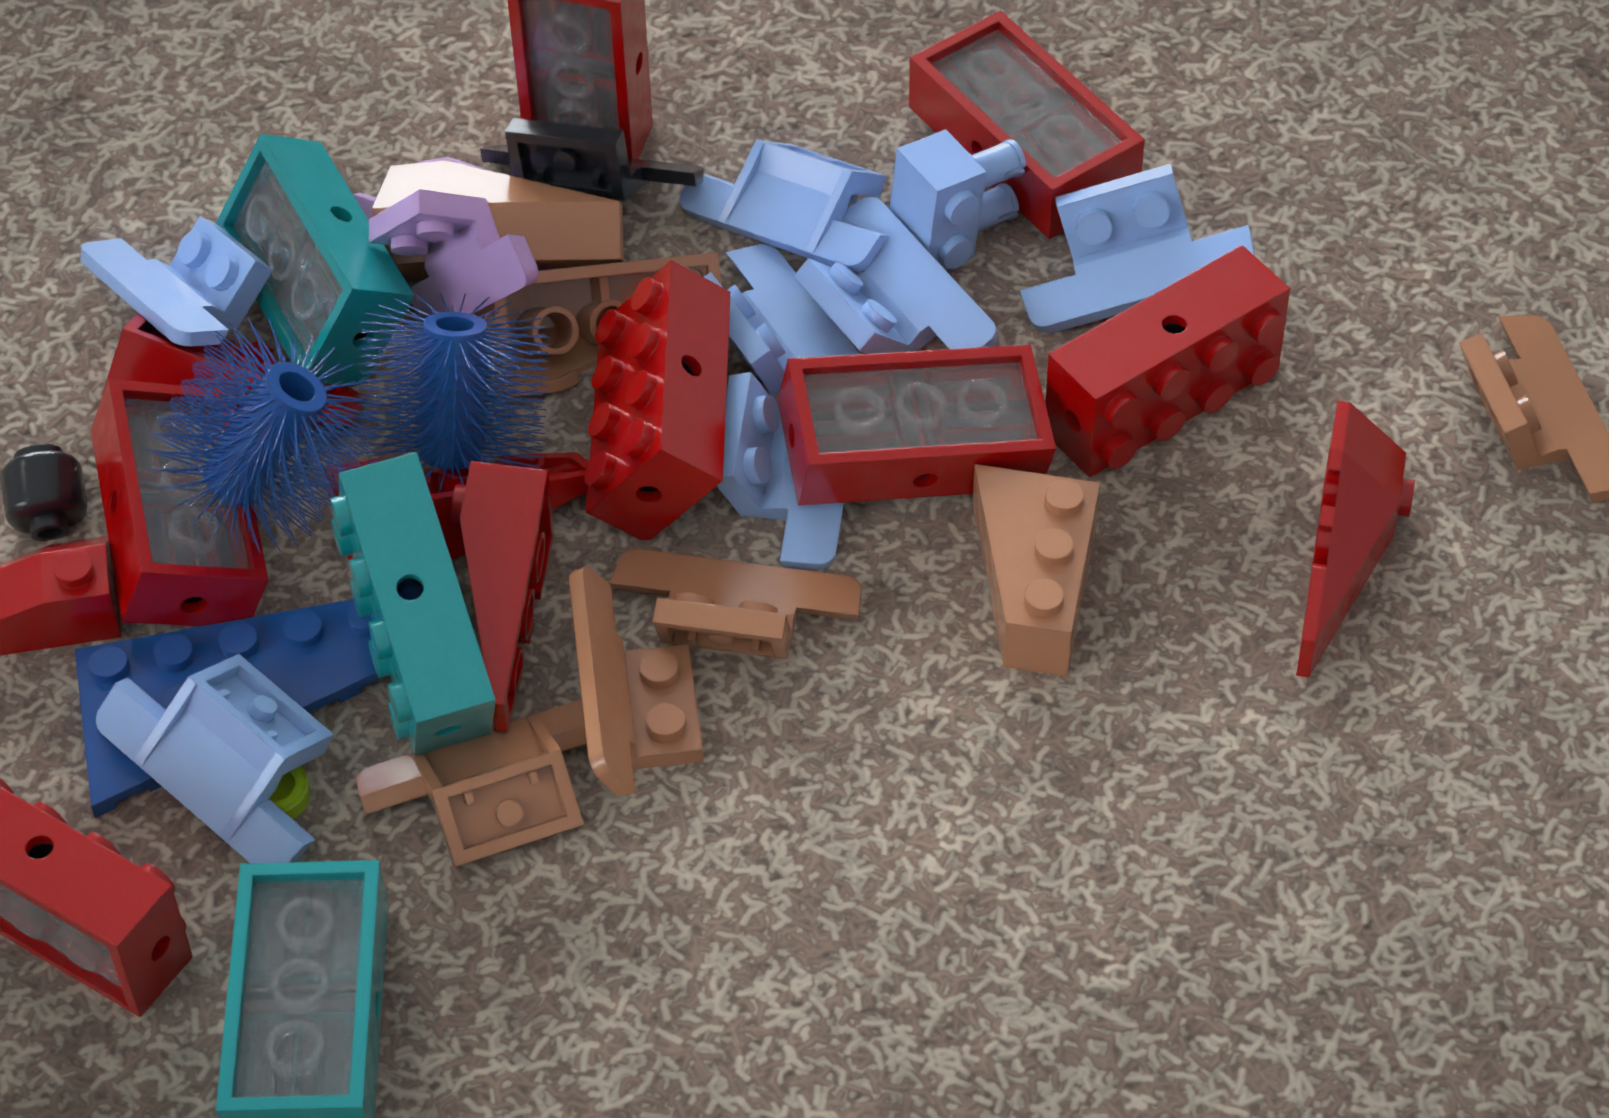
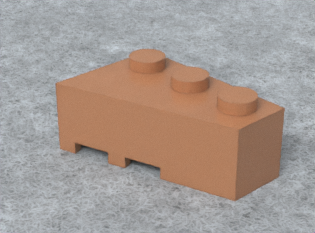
(1036, 561)

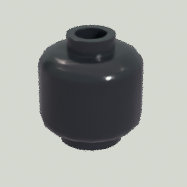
(43, 492)

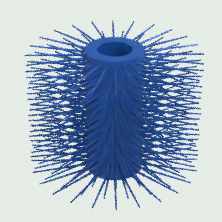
(453, 388)
(263, 434)

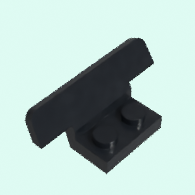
(582, 159)

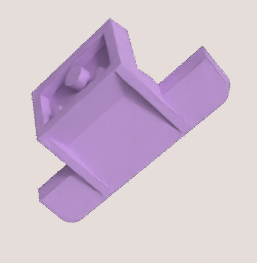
(459, 250)

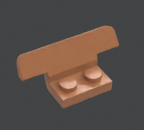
(1540, 402)
(733, 602)
(634, 701)
(492, 787)

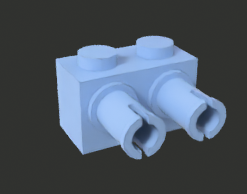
(943, 195)

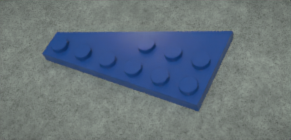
(306, 652)

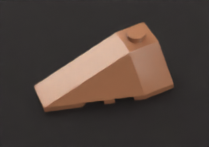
(557, 222)
(572, 306)

